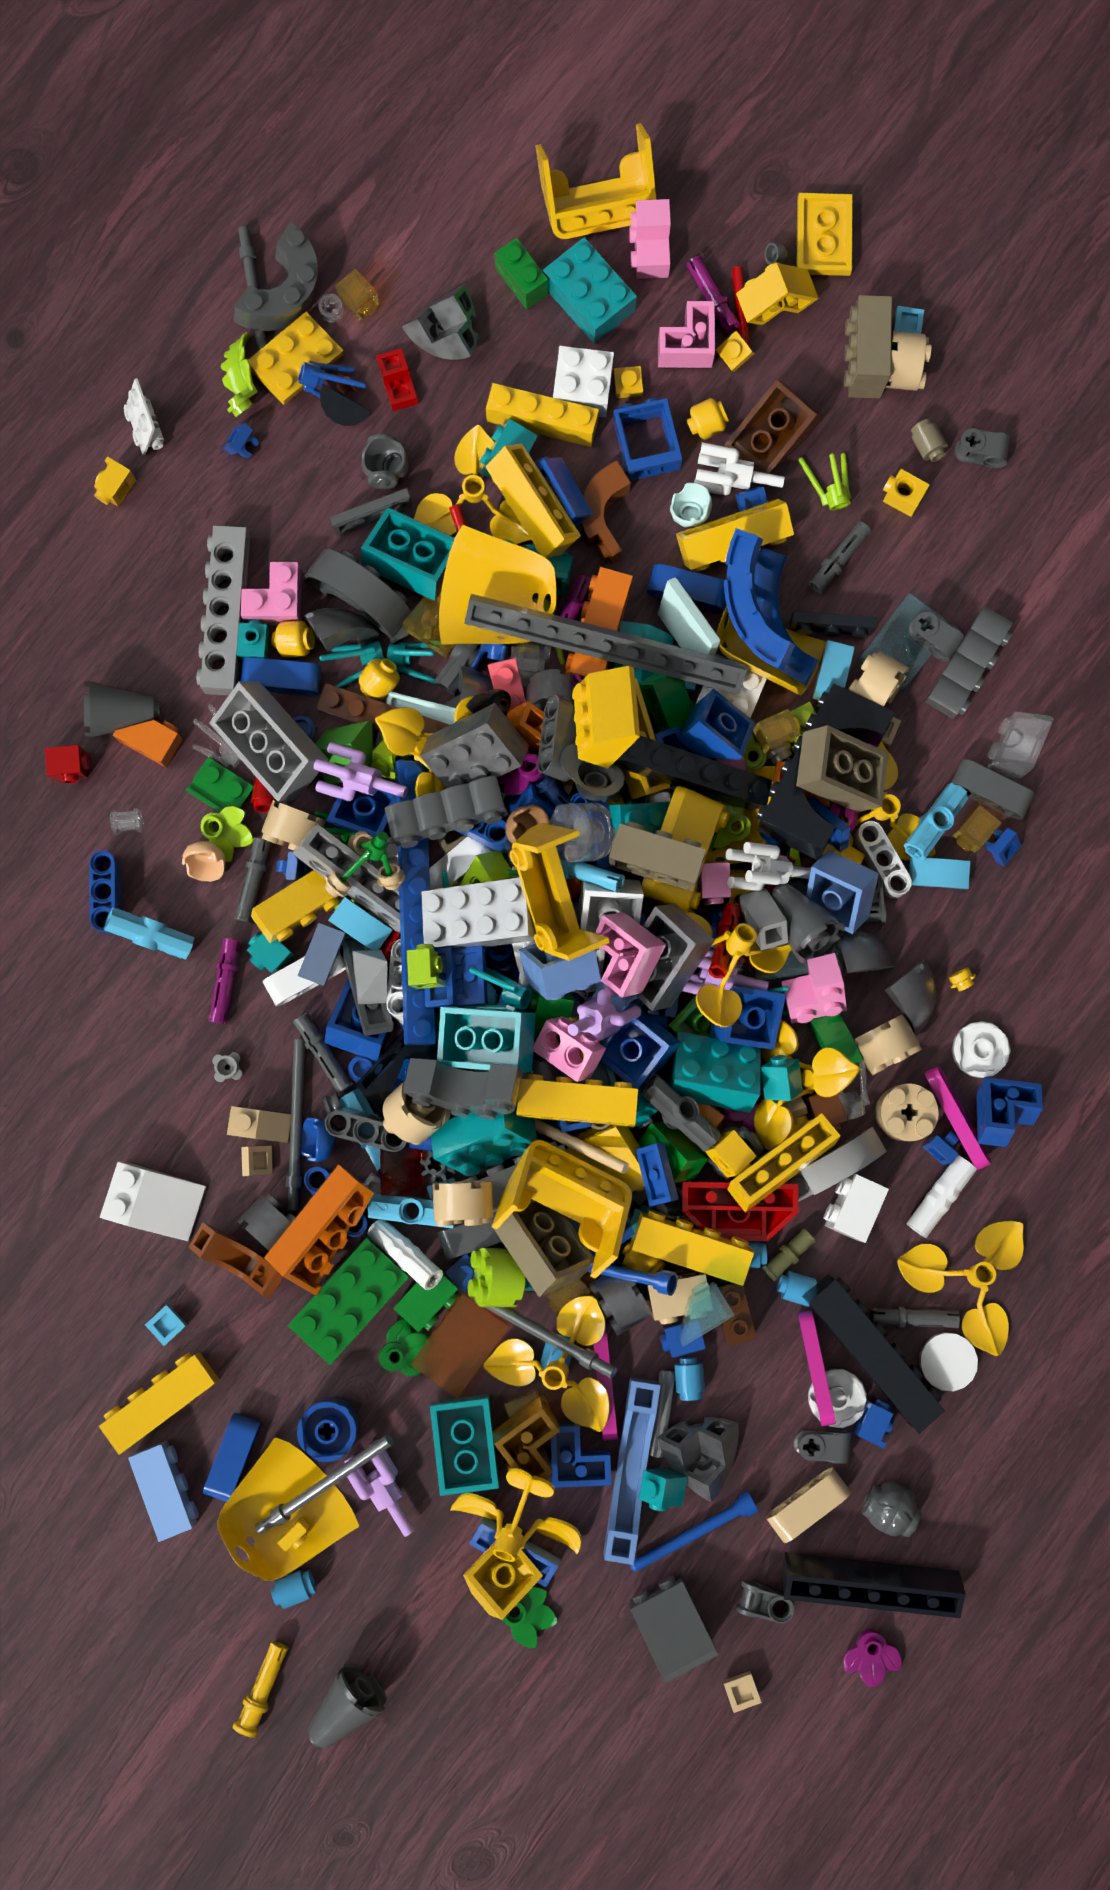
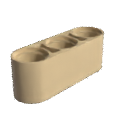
(808, 1505)

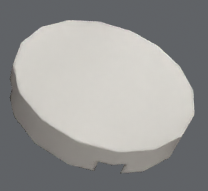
(980, 1049)
(948, 1361)
(846, 1395)

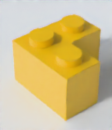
(776, 291)

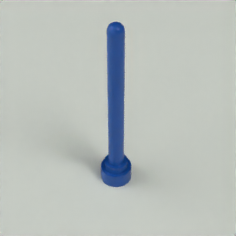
(664, 1281)
(742, 1506)

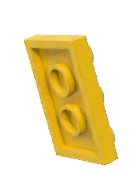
(824, 233)
(281, 359)

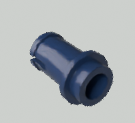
(552, 790)

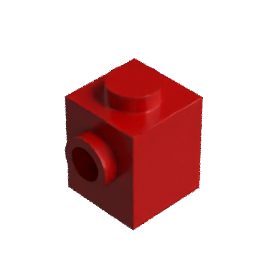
(67, 763)

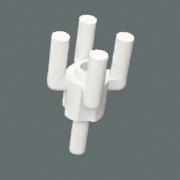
(731, 471)
(766, 867)

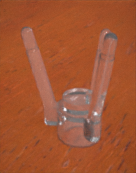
(228, 755)
(852, 1103)

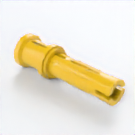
(256, 1702)

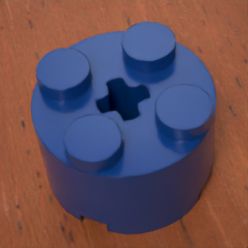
(318, 1442)

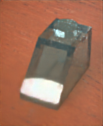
(703, 1312)

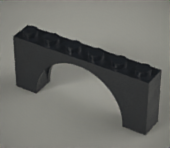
(789, 814)

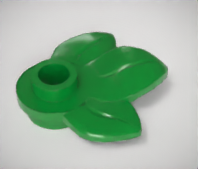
(406, 1344)
(532, 1617)

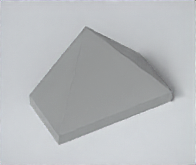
(370, 976)

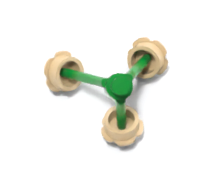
(367, 848)

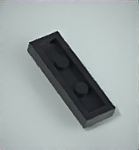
(833, 624)

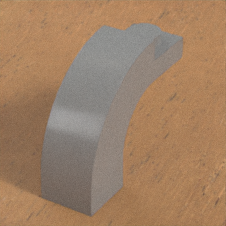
(838, 1163)

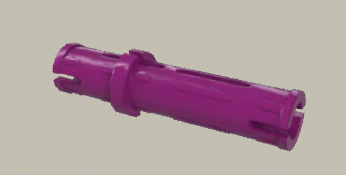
(712, 293)
(224, 980)

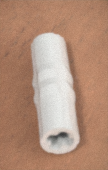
(941, 1196)
(405, 1254)

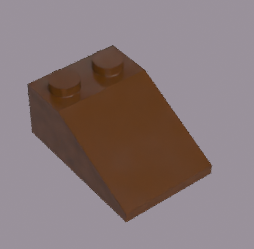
(774, 428)

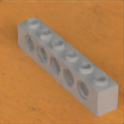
(223, 541)
(328, 854)

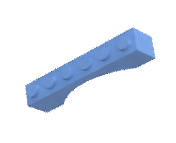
(631, 1462)

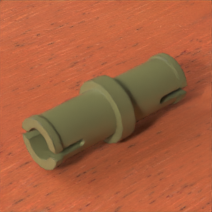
(788, 1254)

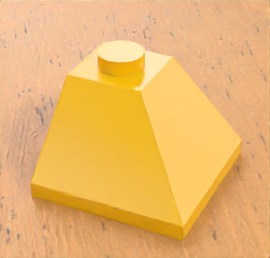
(501, 1583)

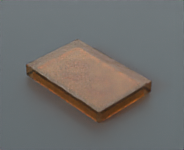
(459, 1345)

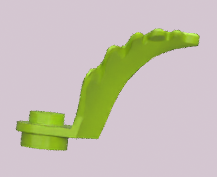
(238, 376)

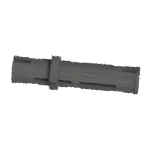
(839, 557)
(252, 879)
(322, 1052)
(904, 1317)

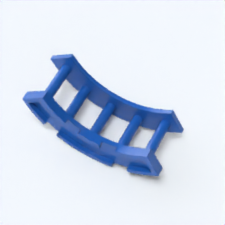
(754, 606)

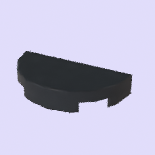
(341, 408)

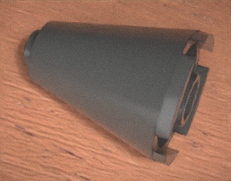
(115, 708)
(808, 924)
(346, 1706)

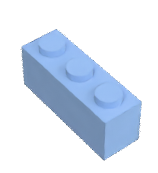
(164, 1490)

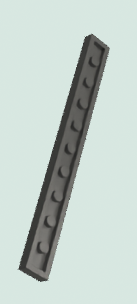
(605, 644)

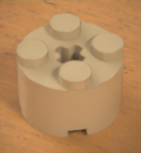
(907, 360)
(880, 678)
(288, 825)
(887, 1044)
(918, 1101)
(409, 1120)
(463, 1201)

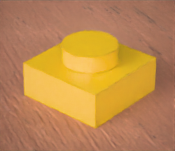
(735, 351)
(628, 382)
(294, 1535)

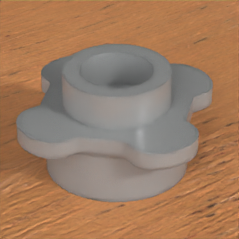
(219, 1065)

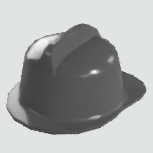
(591, 780)

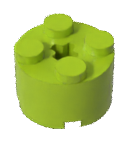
(496, 1278)

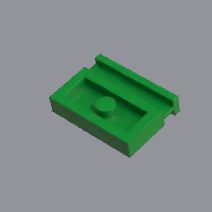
(219, 787)

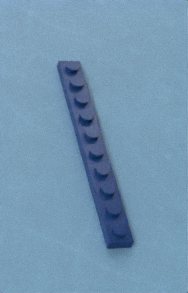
(414, 861)

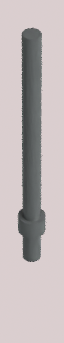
(248, 257)
(294, 1180)
(587, 1357)
(283, 1511)

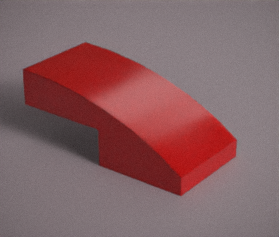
(397, 379)

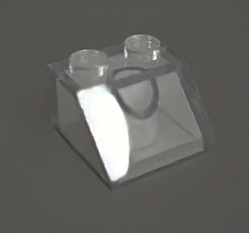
(1019, 743)

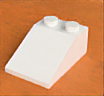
(153, 1201)

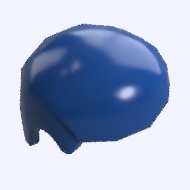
(316, 1140)

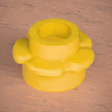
(962, 979)

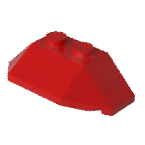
(715, 1208)

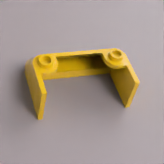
(599, 204)
(691, 818)
(548, 893)
(573, 1190)

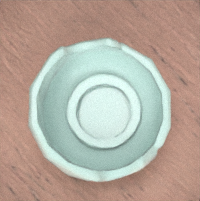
(691, 505)

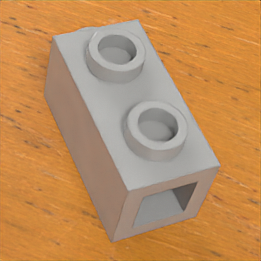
(765, 917)

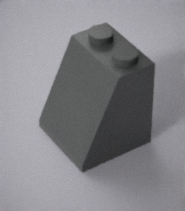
(672, 1628)

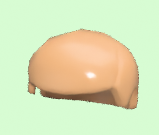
(204, 861)

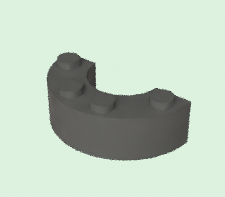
(283, 304)
(360, 588)
(462, 1090)

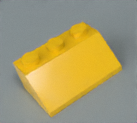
(606, 715)

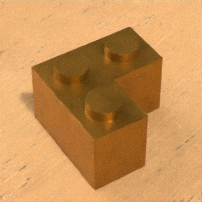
(522, 1438)

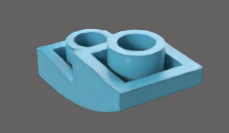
(833, 668)
(940, 873)
(360, 924)

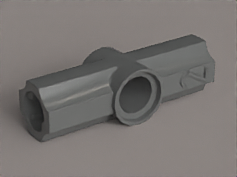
(463, 656)
(680, 1113)

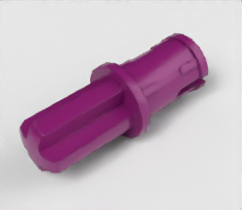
(576, 598)

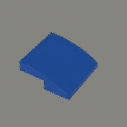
(460, 985)

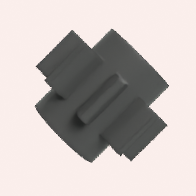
(441, 1175)

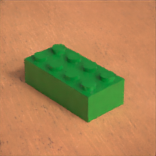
(348, 1301)

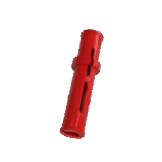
(721, 957)

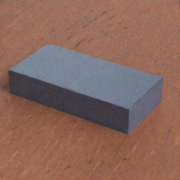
(321, 954)

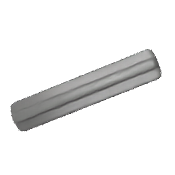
(666, 1380)

